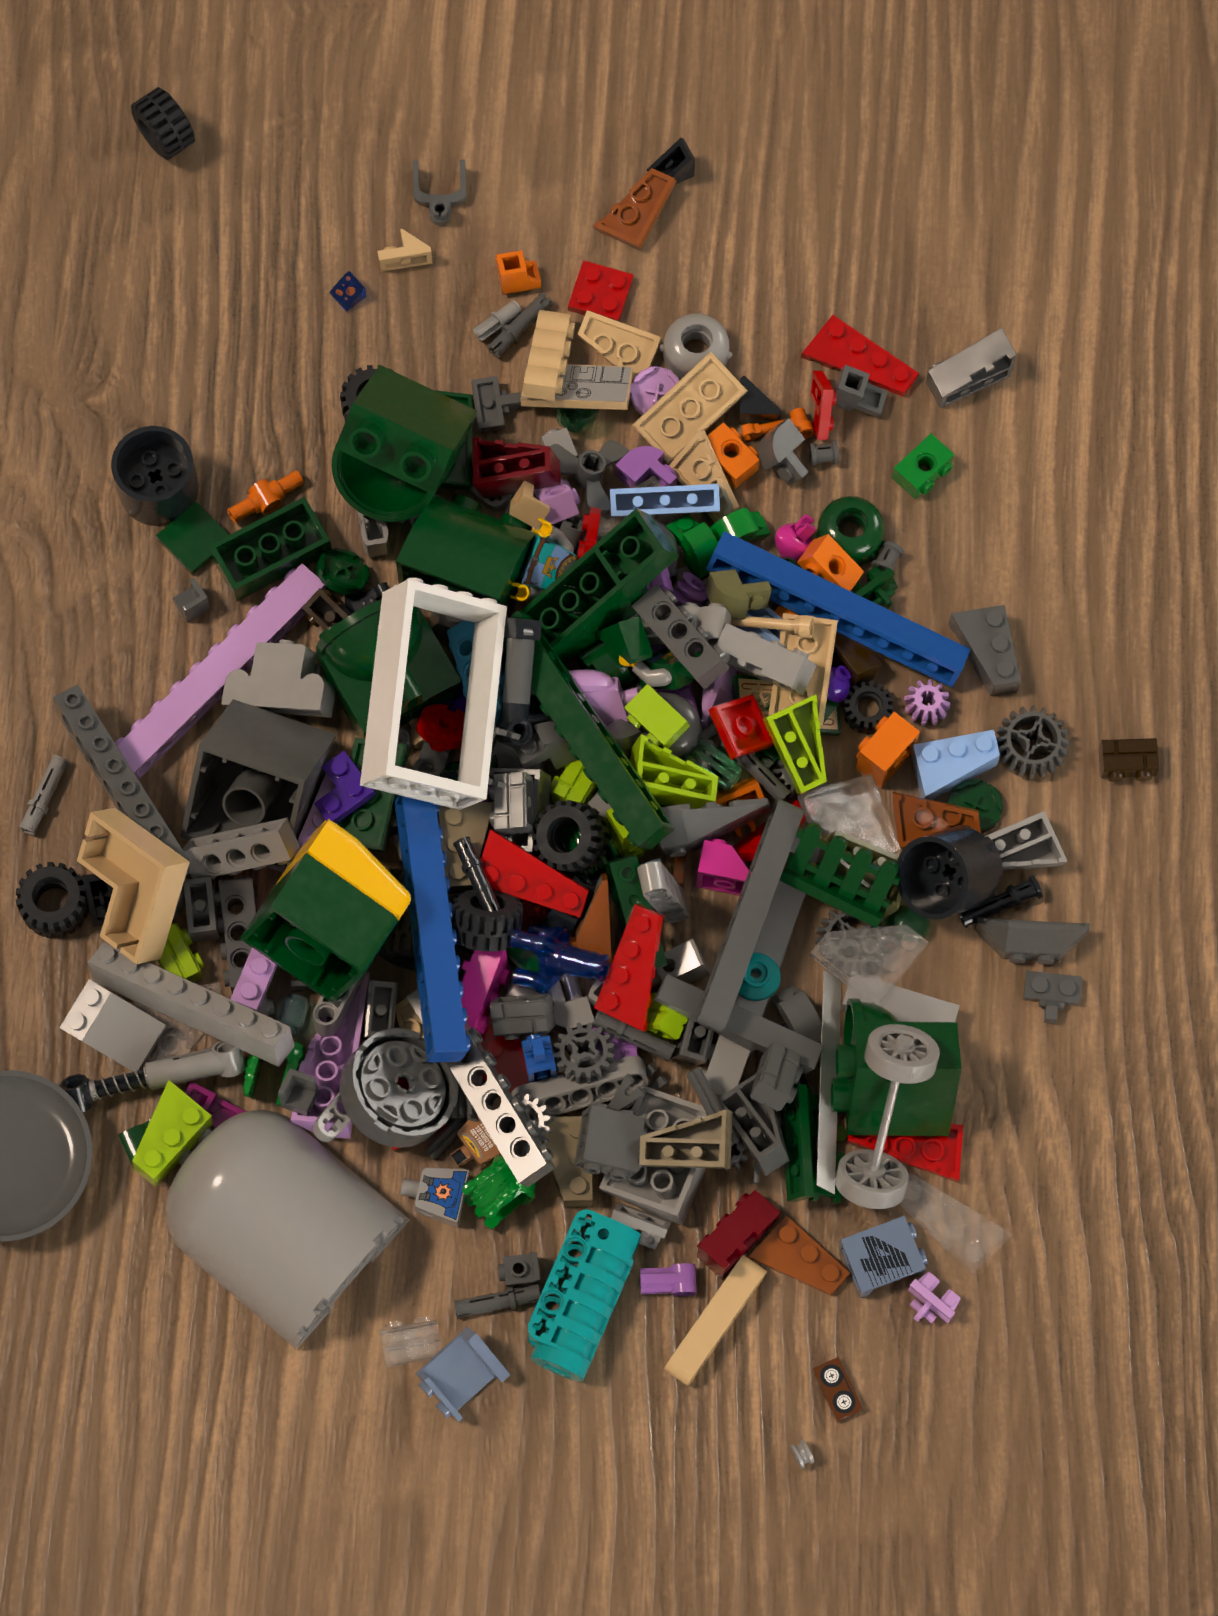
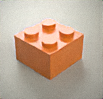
(886, 748)

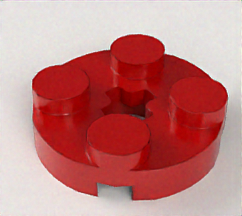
(441, 727)

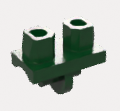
(880, 587)

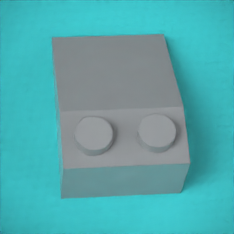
(113, 1026)

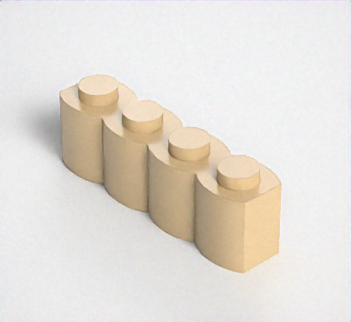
(547, 355)

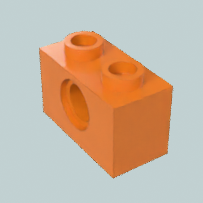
(736, 468)
(830, 562)

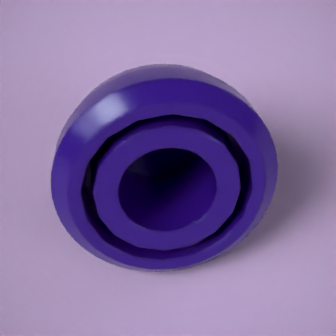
(839, 684)

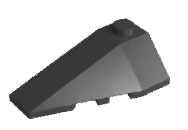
(708, 823)

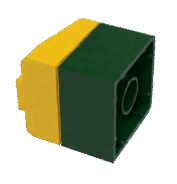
(328, 912)

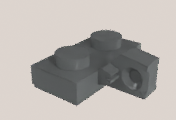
(493, 403)
(1052, 992)

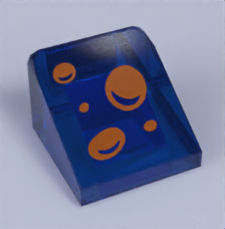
(348, 291)

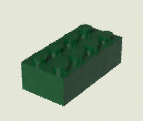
(270, 548)

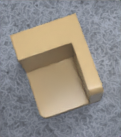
(526, 507)

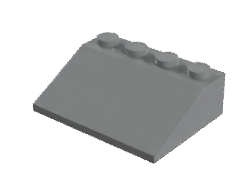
(660, 1190)

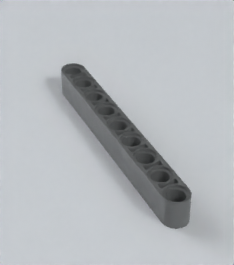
(749, 915)

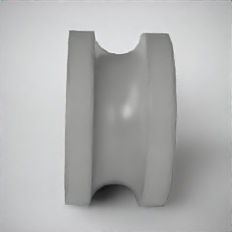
(802, 1454)

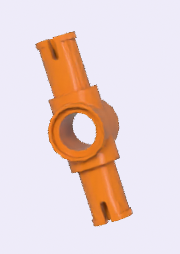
(265, 496)

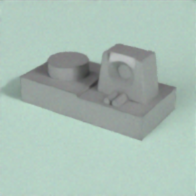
(651, 1226)

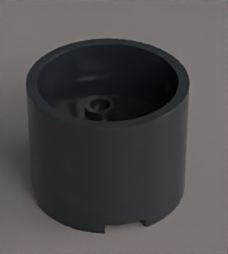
(146, 458)
(949, 872)

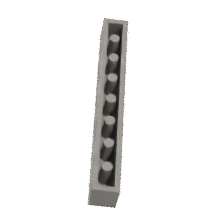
(192, 1005)

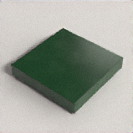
(190, 537)

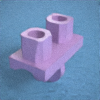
(941, 1307)

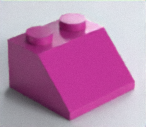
(721, 868)

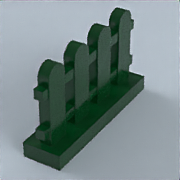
(840, 892)
(800, 1137)

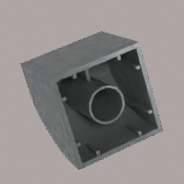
(255, 772)

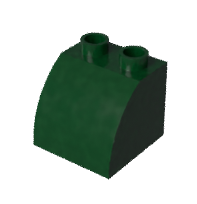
(466, 550)

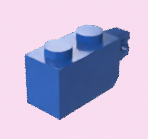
(538, 1057)

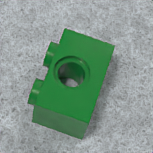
(929, 453)

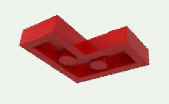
(824, 398)
(591, 525)

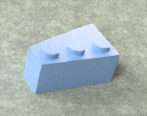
(952, 760)

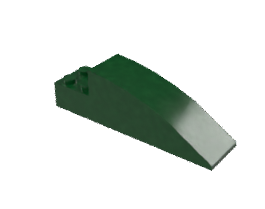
(601, 585)

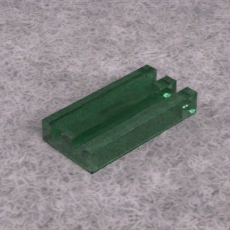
(696, 751)

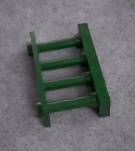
(627, 892)

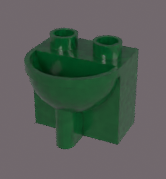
(398, 446)
(348, 658)
(862, 1094)

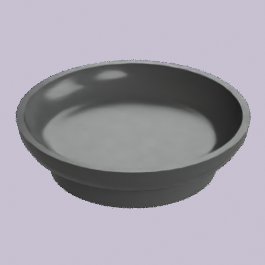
(42, 1154)

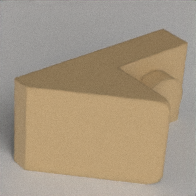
(411, 254)

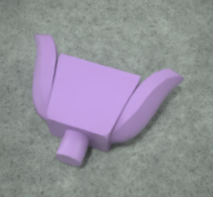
(604, 694)

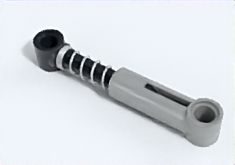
(179, 1069)

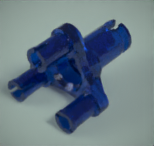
(555, 958)

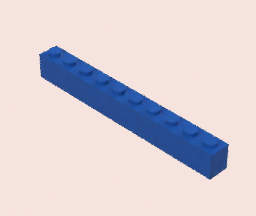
(856, 616)
(432, 930)

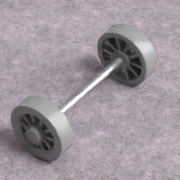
(904, 1057)

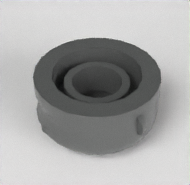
(691, 736)

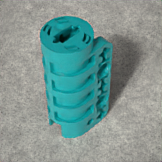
(586, 1296)

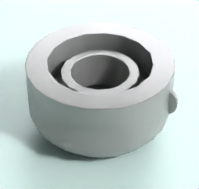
(689, 328)

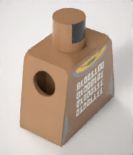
(476, 1145)

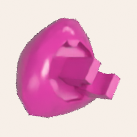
(794, 538)

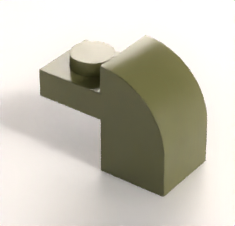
(727, 589)

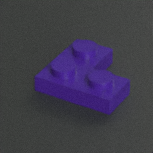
(348, 792)

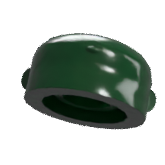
(856, 510)

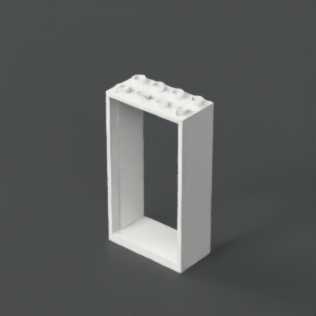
(388, 686)

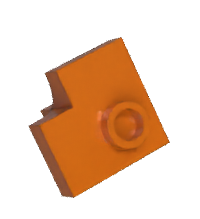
(516, 272)

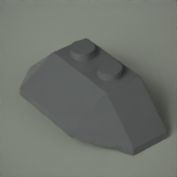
(1031, 939)

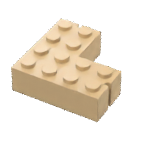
(144, 882)

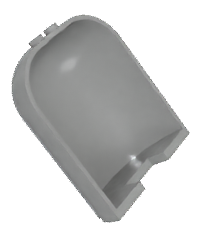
(277, 1219)

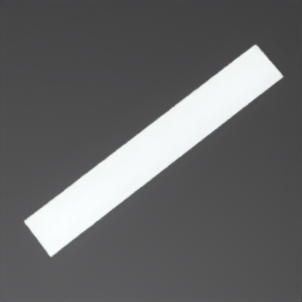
(827, 1119)

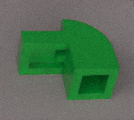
(742, 524)
(697, 543)

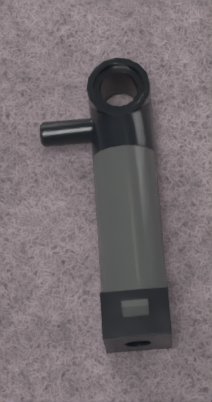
(517, 680)

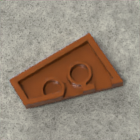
(638, 211)
(921, 817)
(800, 1257)

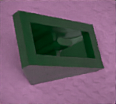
(628, 640)

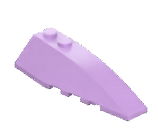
(327, 1058)

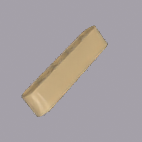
(715, 1320)

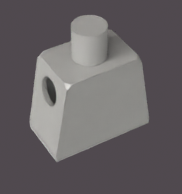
(687, 962)

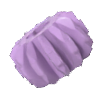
(926, 692)

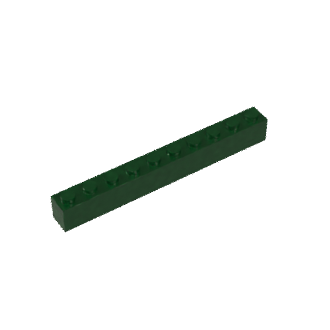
(595, 747)

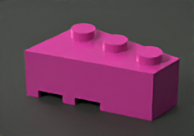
(482, 984)

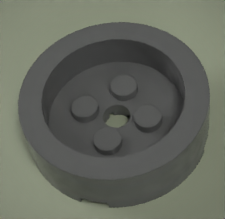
(384, 1108)

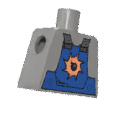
(438, 1193)

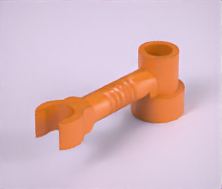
(798, 417)

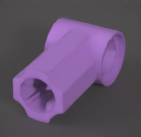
(676, 1279)

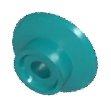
(765, 986)

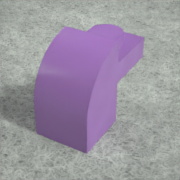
(643, 464)

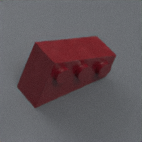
(503, 467)
(737, 1233)

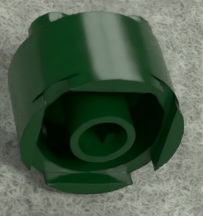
(605, 659)

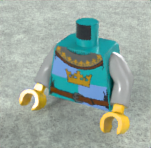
(547, 559)

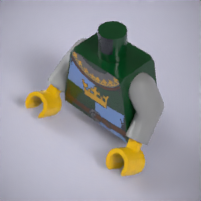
(661, 670)

